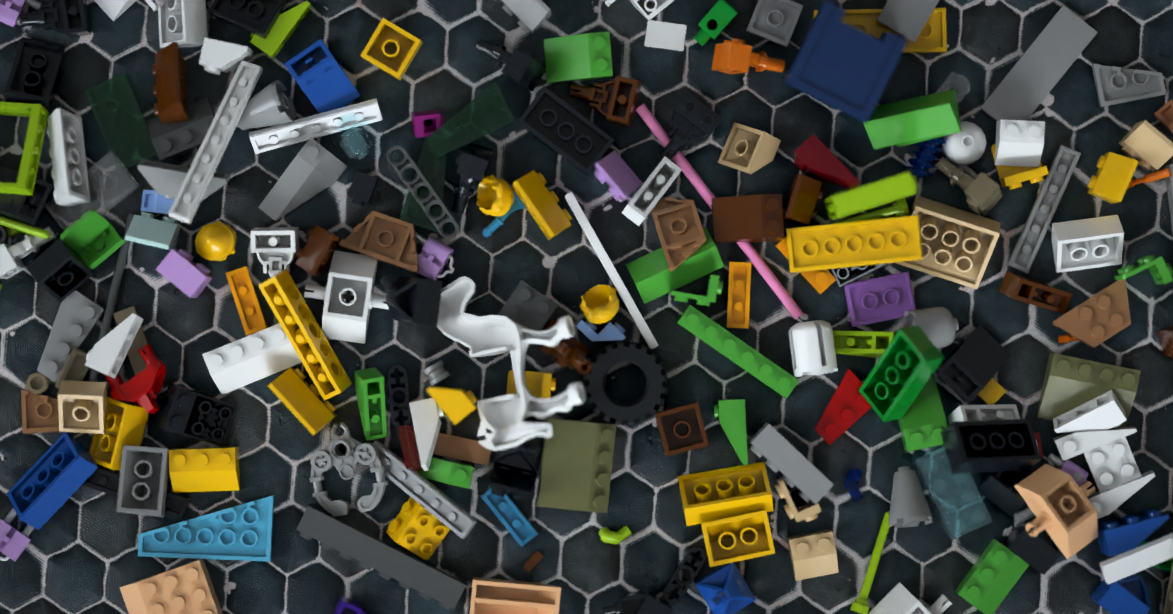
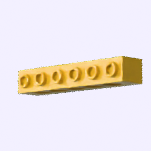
(305, 334)

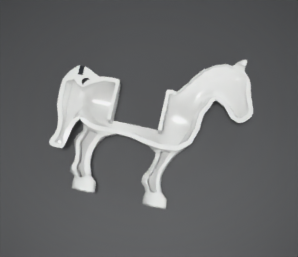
(500, 335)

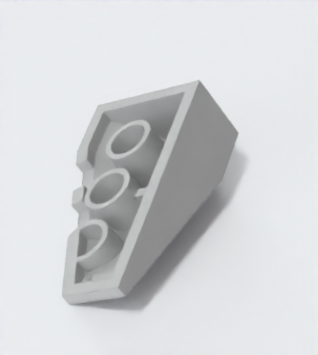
(303, 179)

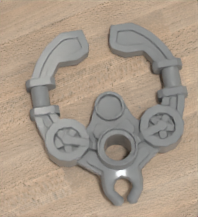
(346, 465)

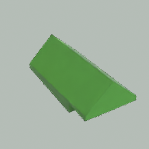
(914, 120)
(653, 276)

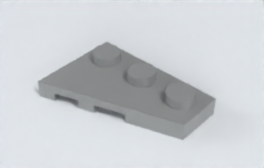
(1125, 85)

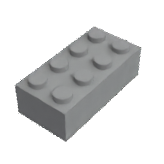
(791, 463)

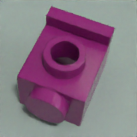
(420, 128)

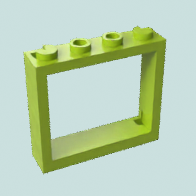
(32, 147)
(870, 196)

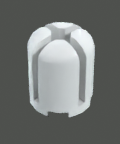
(812, 348)

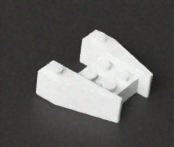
(1109, 463)

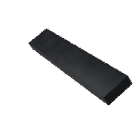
(108, 482)

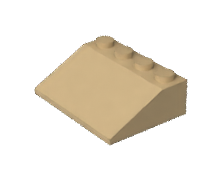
(953, 242)

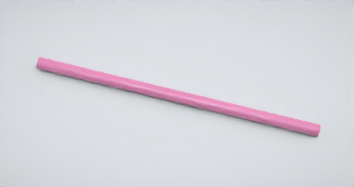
(707, 196)

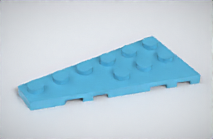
(228, 534)

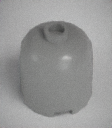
(935, 323)

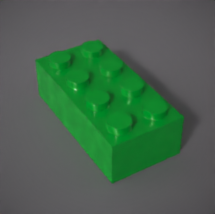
(901, 373)

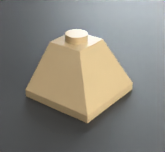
(748, 149)

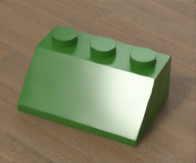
(991, 577)

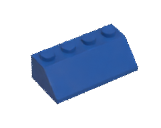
(51, 481)

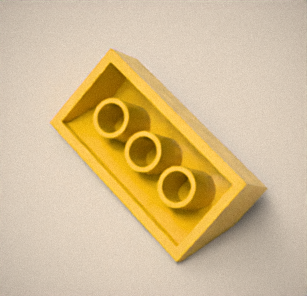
(725, 493)

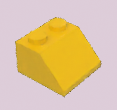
(1112, 177)

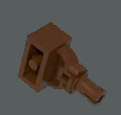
(615, 99)
(568, 352)

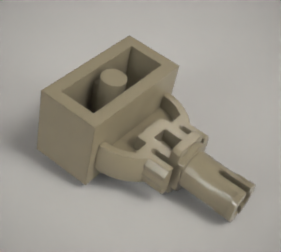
(980, 192)

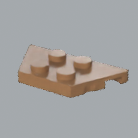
(678, 229)
(385, 240)
(1098, 316)

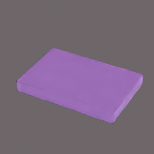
(879, 299)

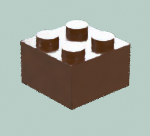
(681, 429)

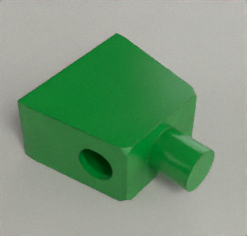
(721, 12)

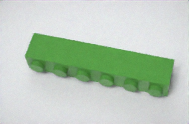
(737, 351)

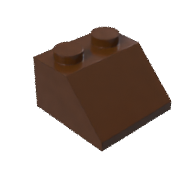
(803, 199)

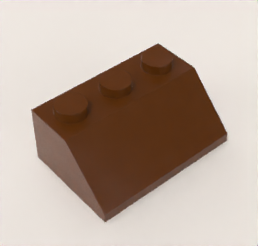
(170, 85)

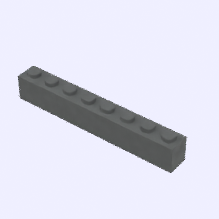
(381, 556)

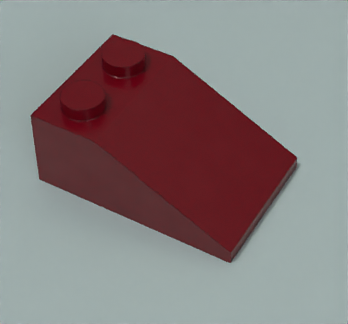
(821, 163)

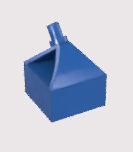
(725, 590)
(1123, 596)

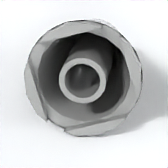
(268, 108)
(908, 500)

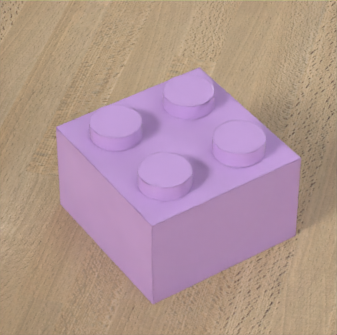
(185, 273)

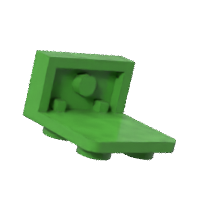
(92, 238)
(1158, 268)
(714, 288)

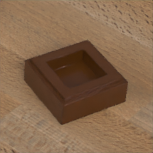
(533, 560)

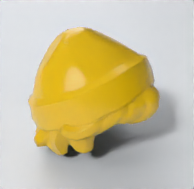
(494, 196)
(215, 241)
(600, 304)

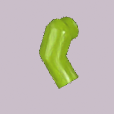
(614, 537)

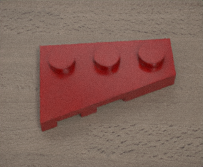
(843, 409)

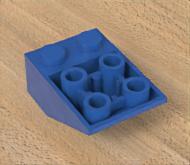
(322, 78)
(1127, 534)

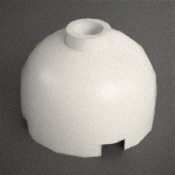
(966, 145)

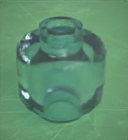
(355, 143)

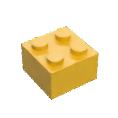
(391, 49)

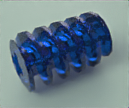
(924, 157)

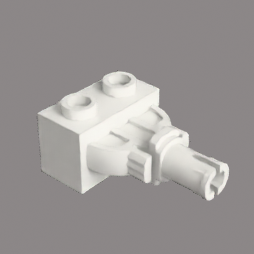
(275, 247)
(11, 255)

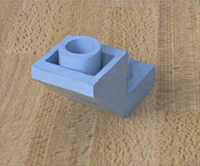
(155, 202)
(610, 332)

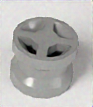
(436, 372)

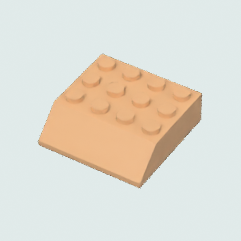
(174, 591)
(513, 597)

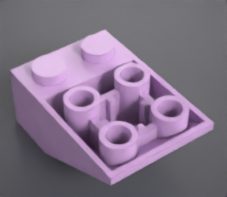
(618, 176)

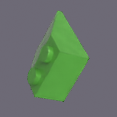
(578, 57)
(924, 420)

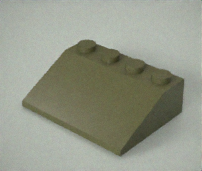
(1076, 381)
(577, 465)

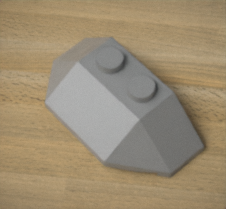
(168, 178)

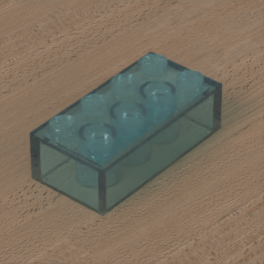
(952, 495)

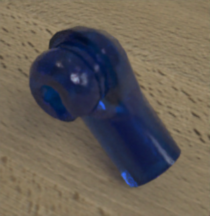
(851, 484)

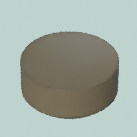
(37, 383)

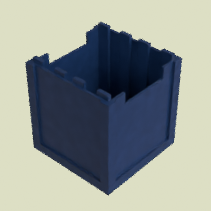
(844, 63)

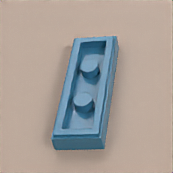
(510, 517)

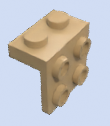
(805, 512)

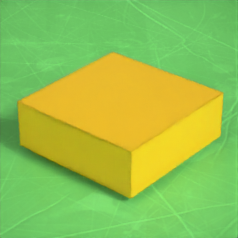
(991, 392)

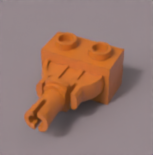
(736, 58)

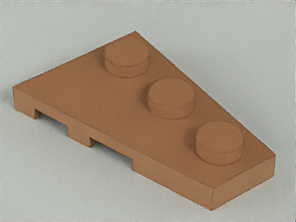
(39, 413)

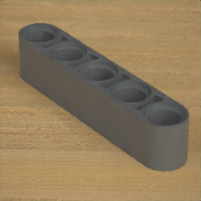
(418, 182)

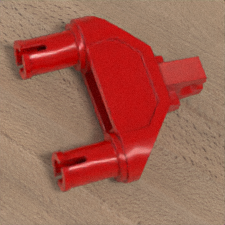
(144, 386)

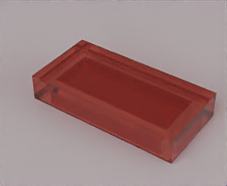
(410, 448)

